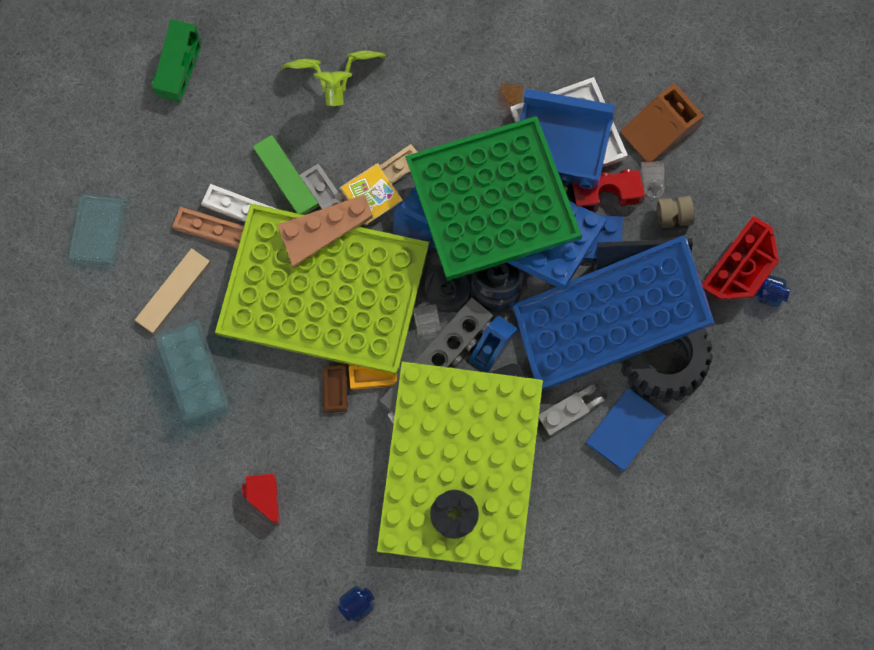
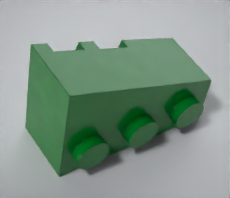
(176, 60)

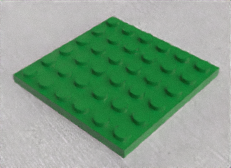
(492, 198)

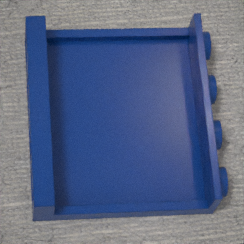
(574, 132)

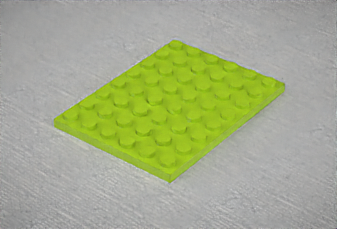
(338, 306)
(465, 436)

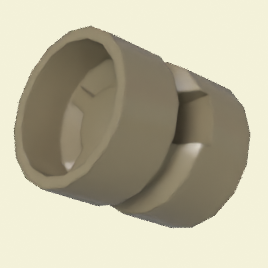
(673, 212)

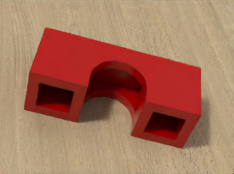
(625, 185)

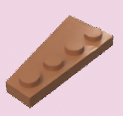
(316, 230)

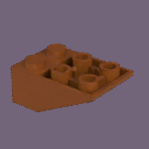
(662, 124)

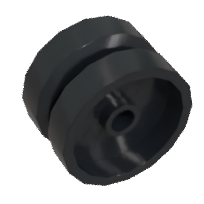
(497, 287)

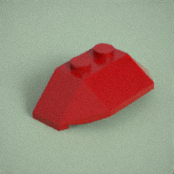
(745, 263)

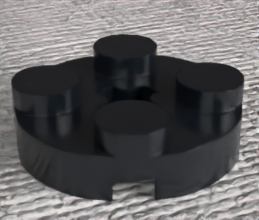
(453, 301)
(444, 523)

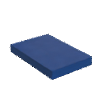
(625, 429)

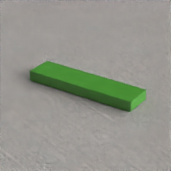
(285, 176)

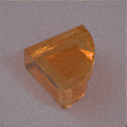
(512, 93)

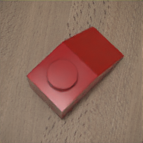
(263, 495)

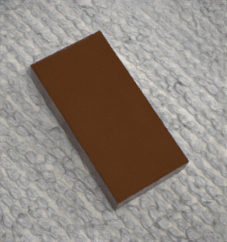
(335, 388)

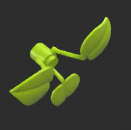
(333, 90)

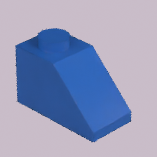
(492, 344)

